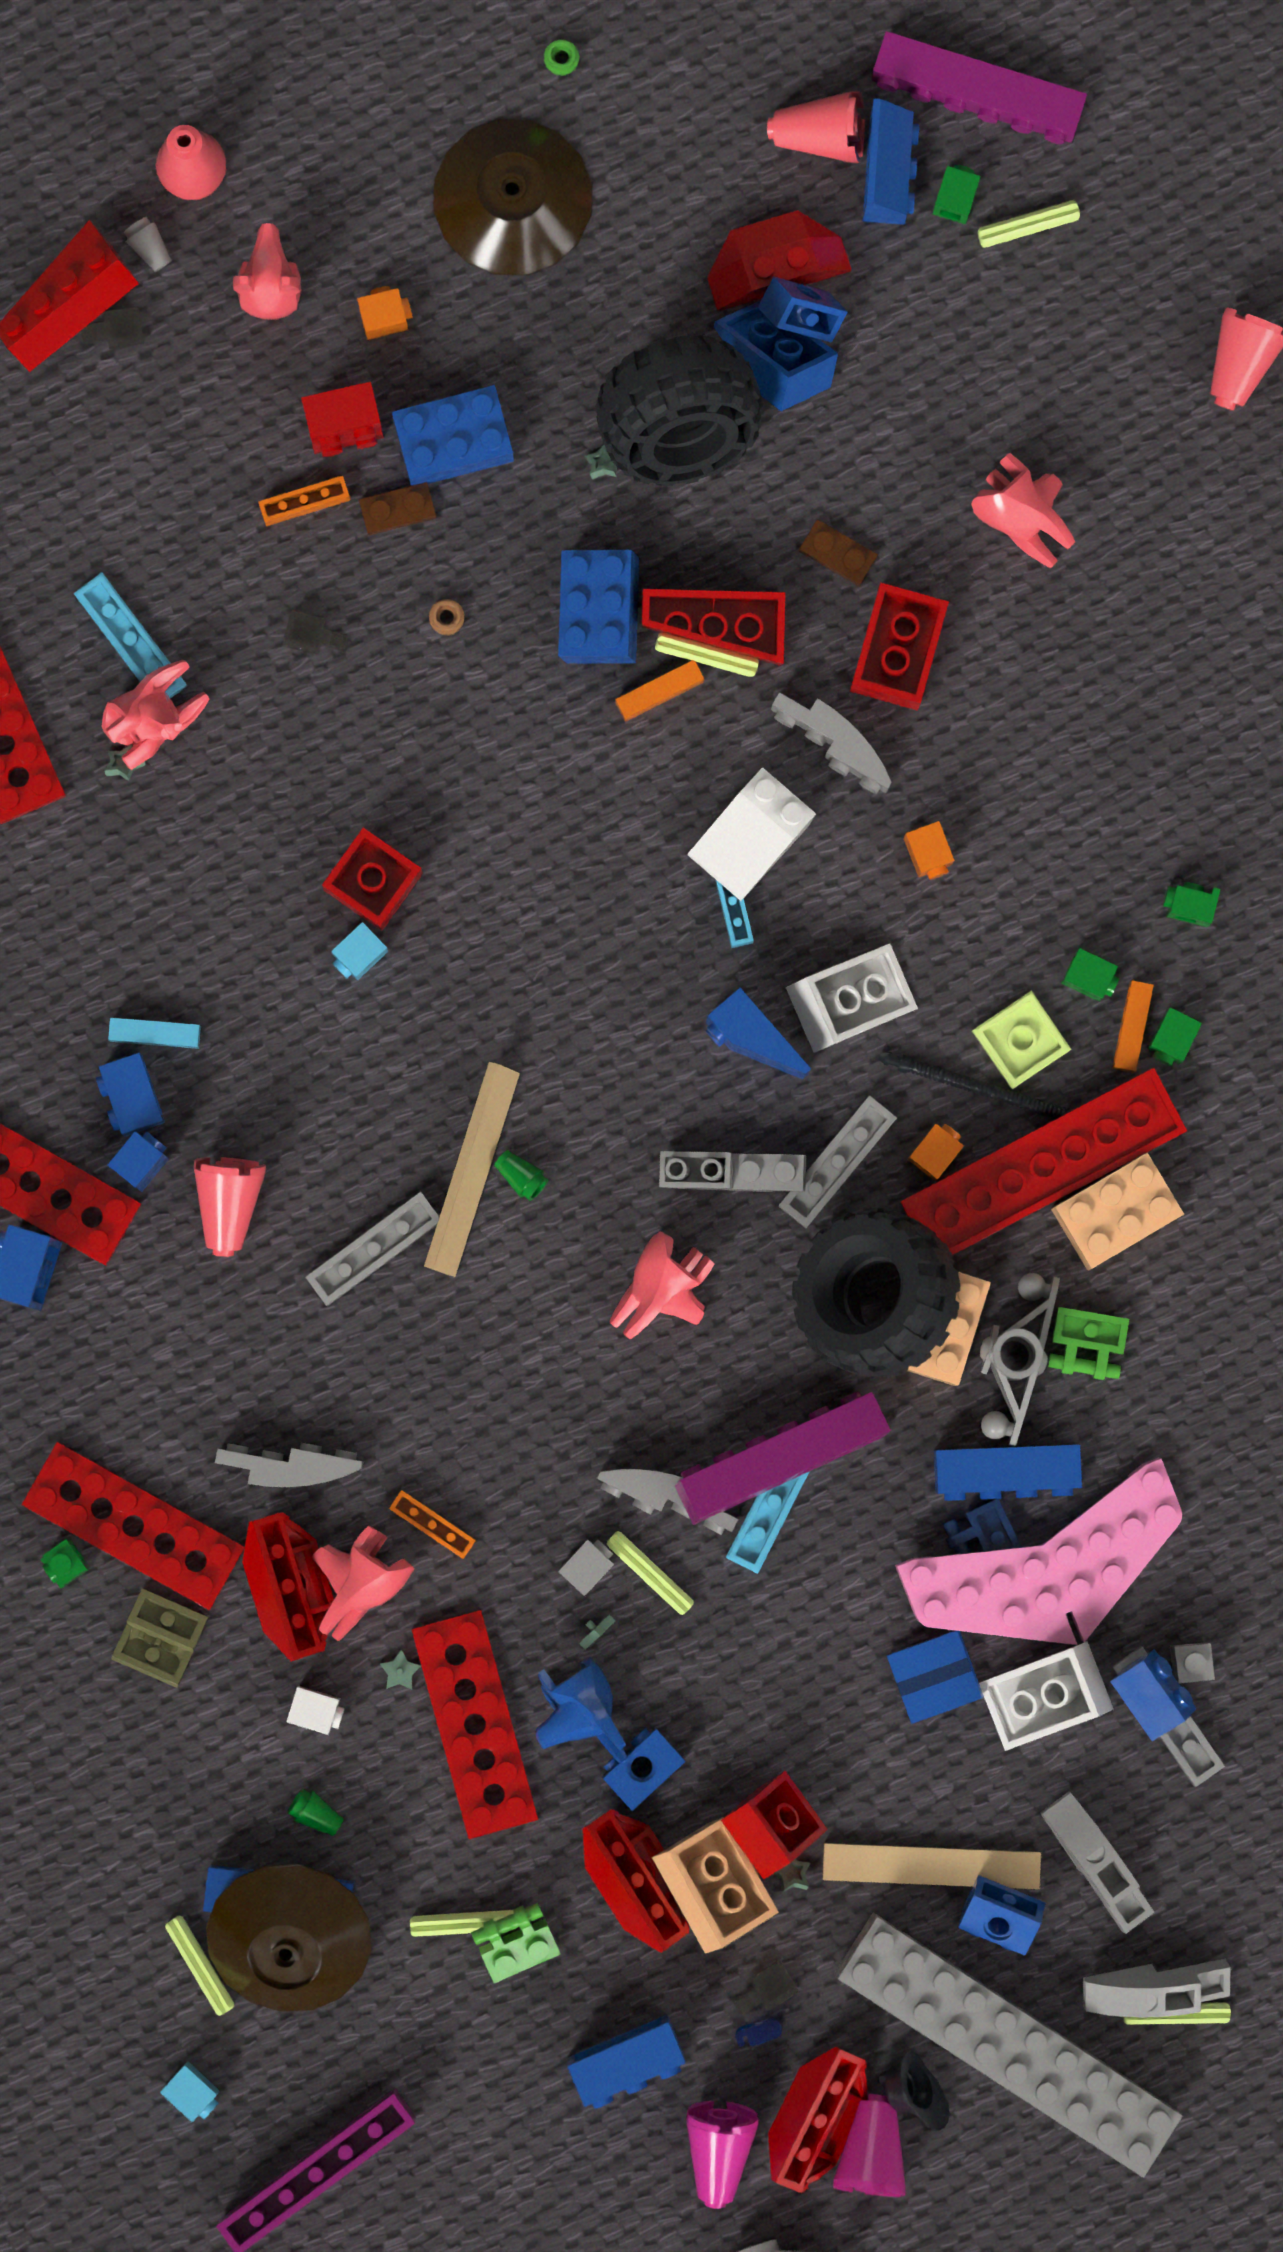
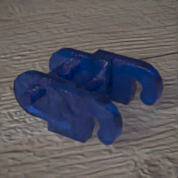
(759, 2032)

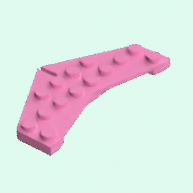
(1075, 1571)

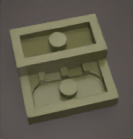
(159, 1638)

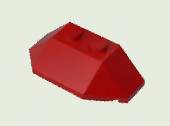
(778, 247)
(287, 1585)
(622, 1867)
(816, 2118)

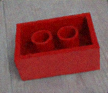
(899, 646)

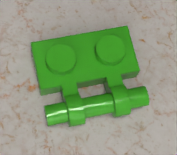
(1088, 1331)
(518, 1950)

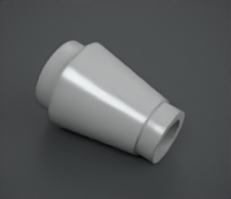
(147, 243)

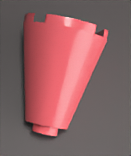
(822, 127)
(190, 163)
(1243, 357)
(227, 1200)

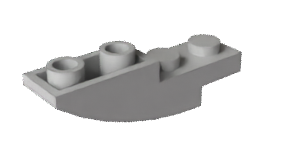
(848, 746)
(732, 1171)
(304, 1467)
(651, 1492)
(1097, 1861)
(1150, 1993)

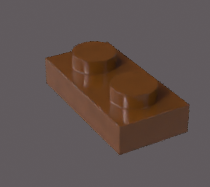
(397, 508)
(838, 552)

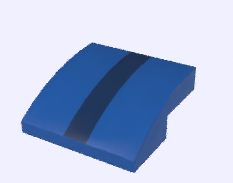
(935, 1676)

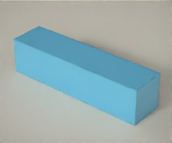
(735, 918)
(154, 1033)

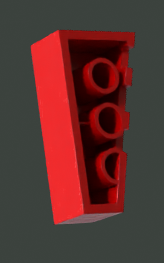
(66, 297)
(724, 619)

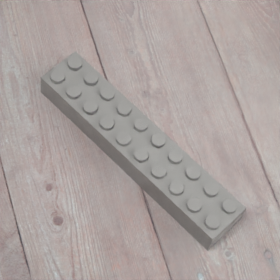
(1008, 2044)

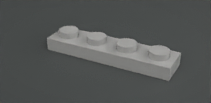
(838, 1161)
(373, 1249)
(1185, 1740)

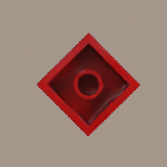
(342, 419)
(372, 879)
(774, 1825)

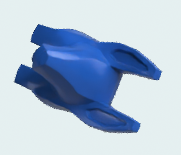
(580, 1710)

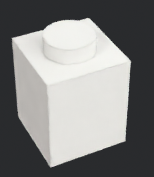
(315, 1710)

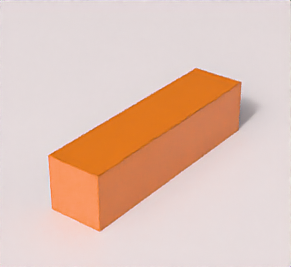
(304, 500)
(659, 690)
(1132, 1026)
(432, 1524)

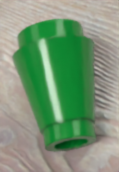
(521, 1175)
(314, 1813)

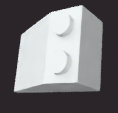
(752, 834)
(851, 997)
(1046, 1696)

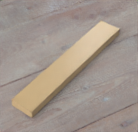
(472, 1169)
(930, 1865)

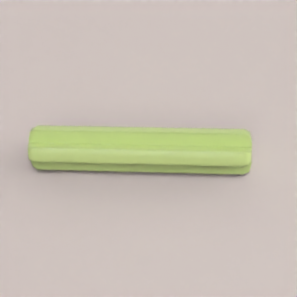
(1028, 223)
(706, 654)
(650, 1572)
(453, 1923)
(199, 1965)
(1210, 2013)

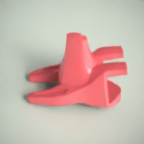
(267, 282)
(1023, 509)
(149, 715)
(662, 1286)
(358, 1580)

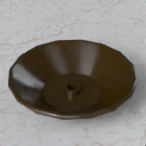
(518, 230)
(293, 1911)

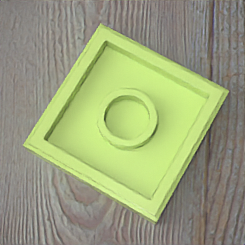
(1021, 1040)

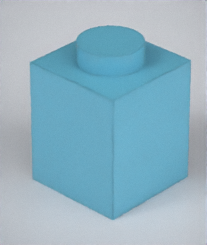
(358, 952)
(191, 2093)

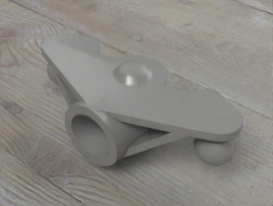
(996, 1424)

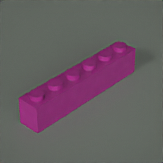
(978, 87)
(782, 1457)
(316, 2171)

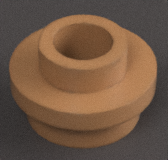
(446, 606)

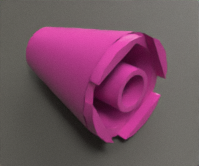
(719, 2148)
(872, 2152)

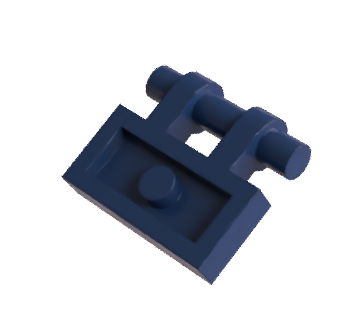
(988, 1525)

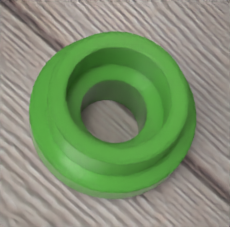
(565, 47)

